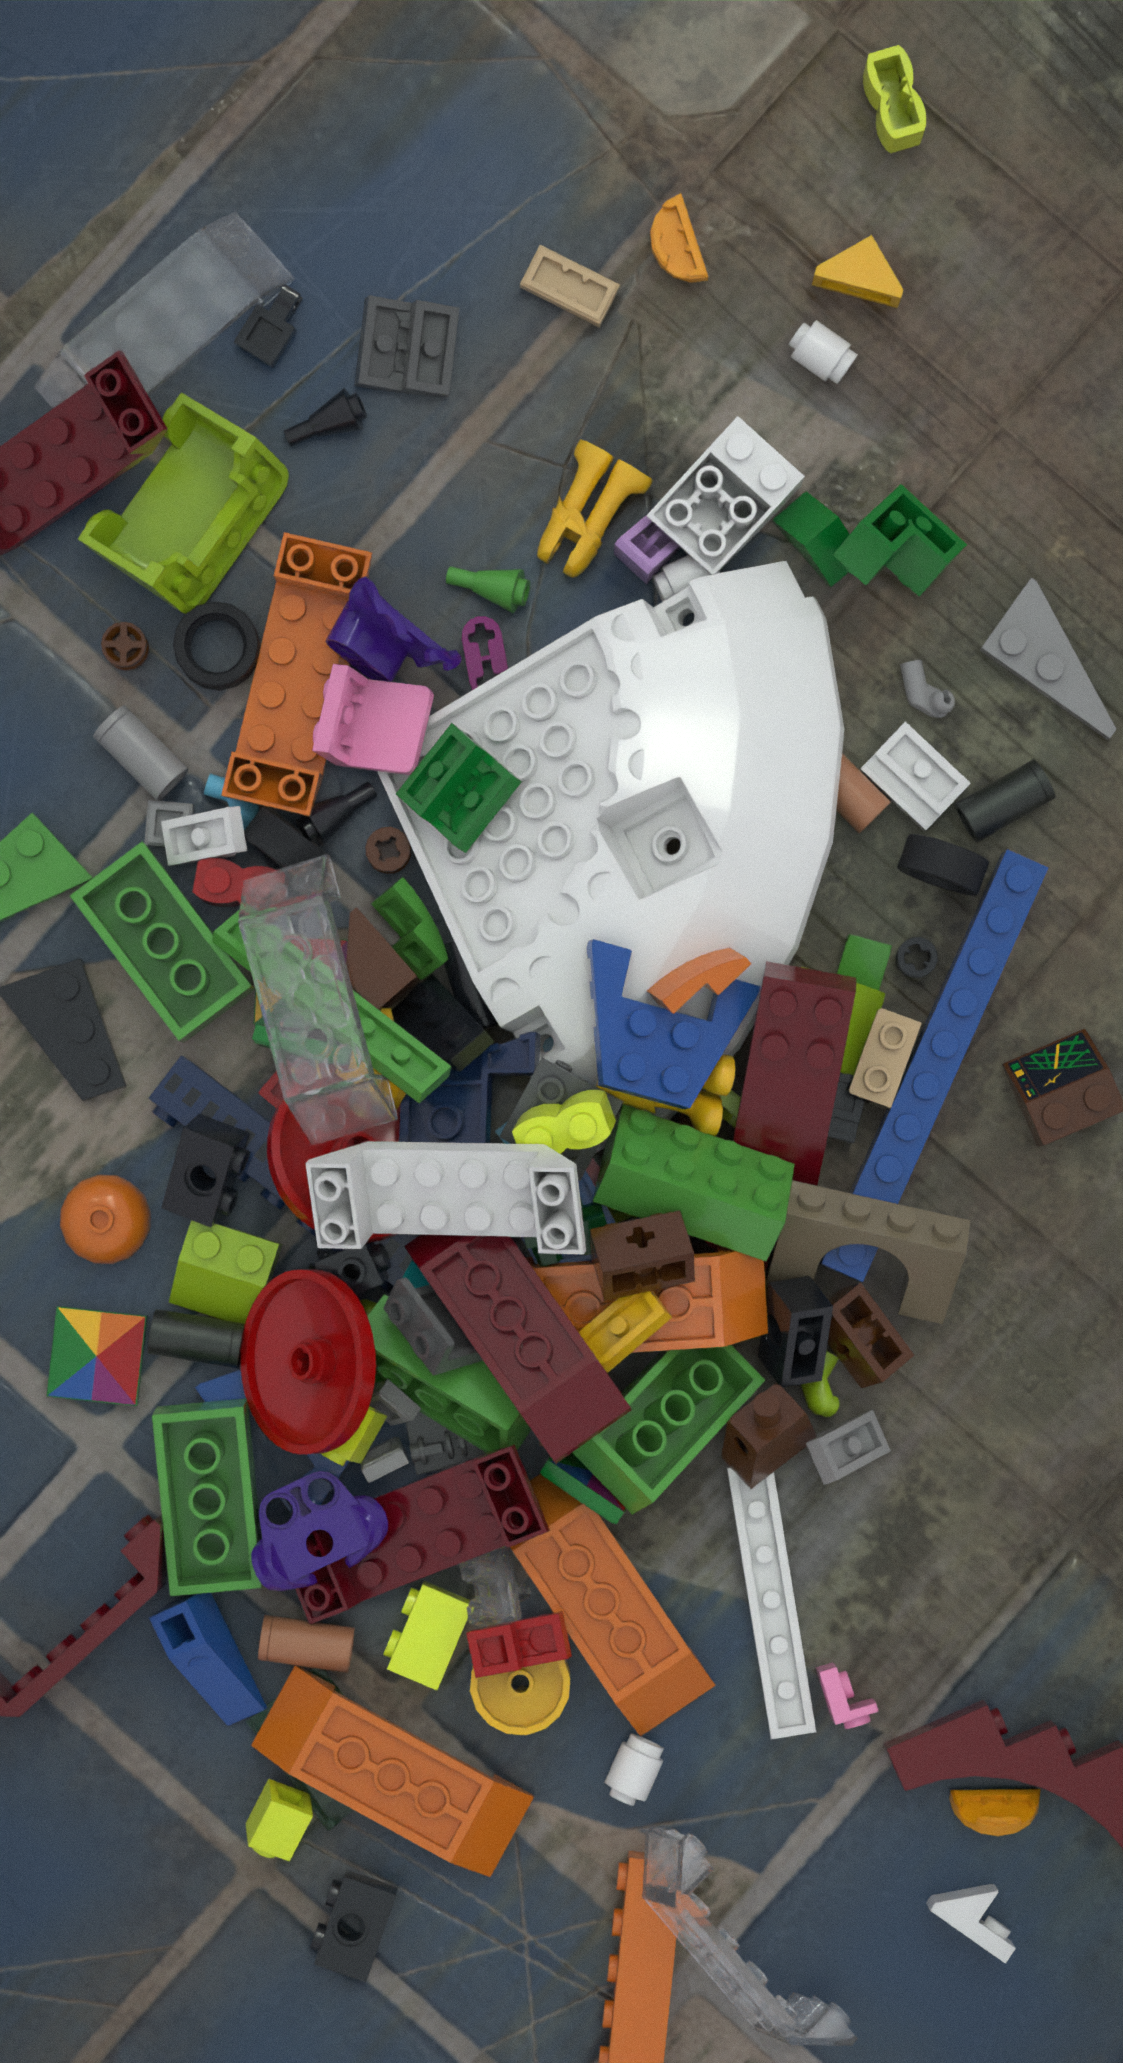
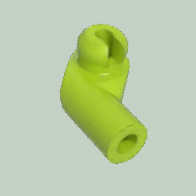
(819, 1394)

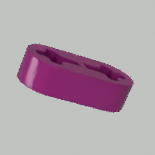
(472, 653)

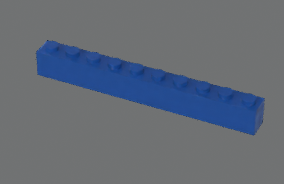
(942, 1044)

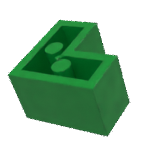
(904, 539)

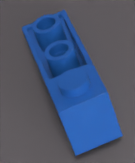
(208, 1656)

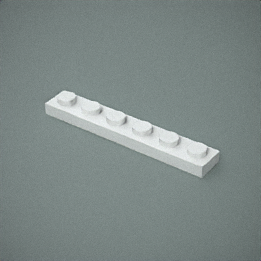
(772, 1607)

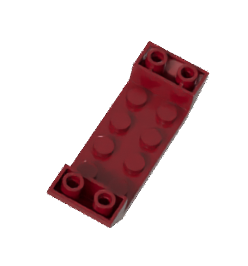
(75, 450)
(522, 1337)
(430, 1529)
(148, 1556)

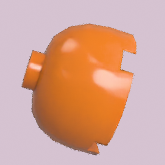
(105, 1219)

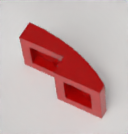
(519, 1644)

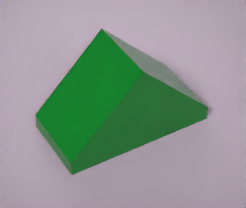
(815, 535)

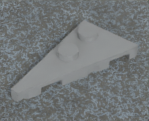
(1039, 653)

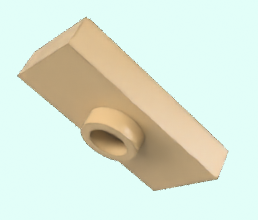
(569, 286)

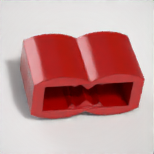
(221, 881)

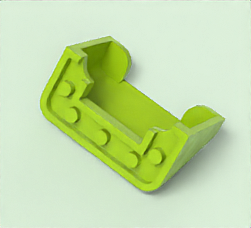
(192, 508)

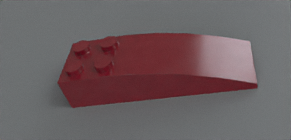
(795, 1065)

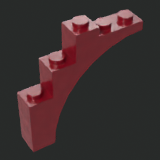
(972, 1745)

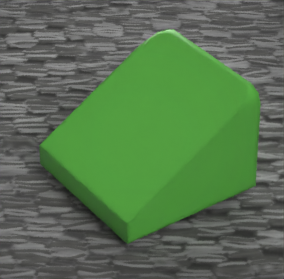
(864, 960)

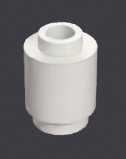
(822, 351)
(675, 576)
(634, 1769)

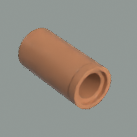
(858, 797)
(306, 1644)

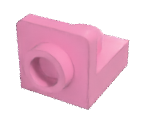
(836, 1691)

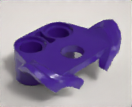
(380, 638)
(353, 1522)

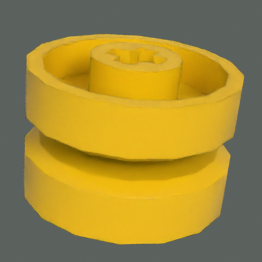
(526, 1708)

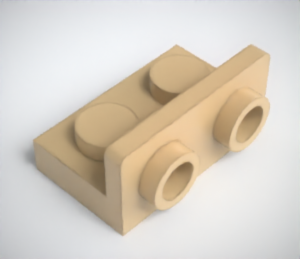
(884, 1058)

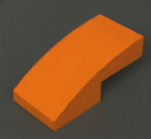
(711, 970)

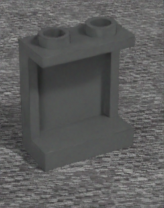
(429, 1327)

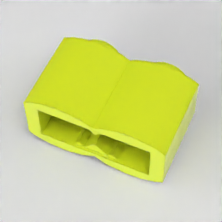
(890, 92)
(576, 1124)

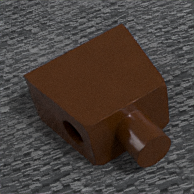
(770, 1430)

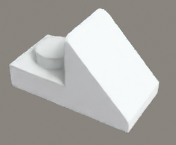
(204, 836)
(964, 1912)

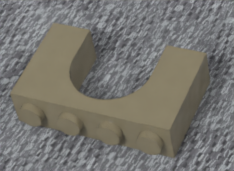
(924, 1241)

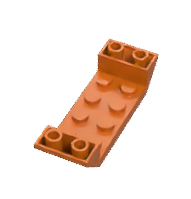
(286, 697)
(714, 1311)
(610, 1611)
(390, 1774)

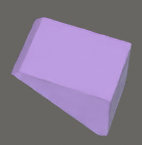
(645, 549)

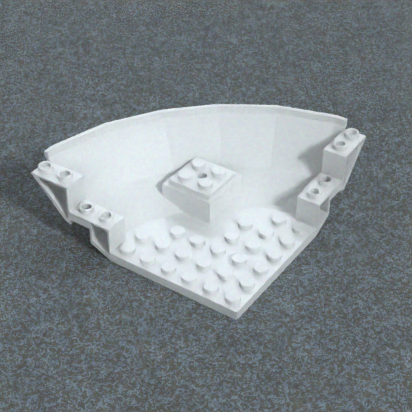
(619, 747)

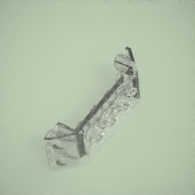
(173, 309)
(310, 1002)
(671, 1872)

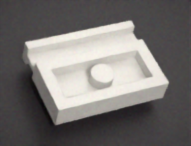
(914, 776)

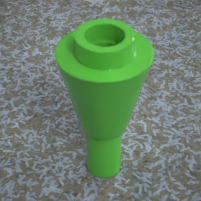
(500, 587)

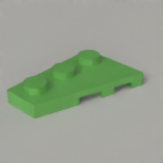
(35, 868)

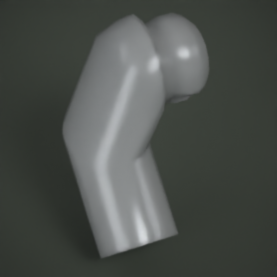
(922, 695)

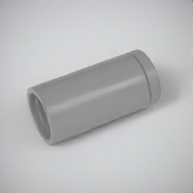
(140, 752)

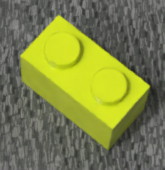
(428, 1635)

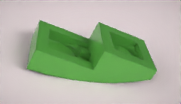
(420, 939)

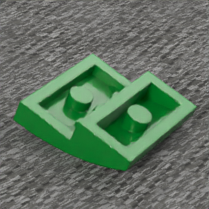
(458, 787)

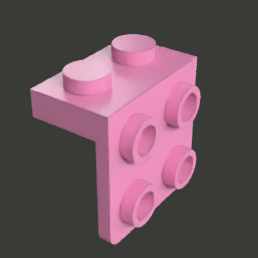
(372, 722)

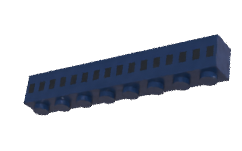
(192, 1091)

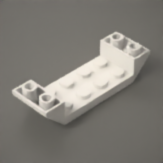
(446, 1192)

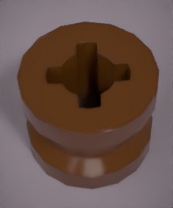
(117, 637)
(391, 860)

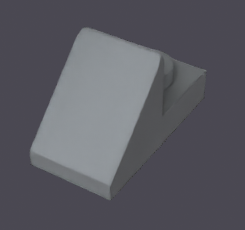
(847, 1446)

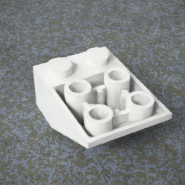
(726, 496)

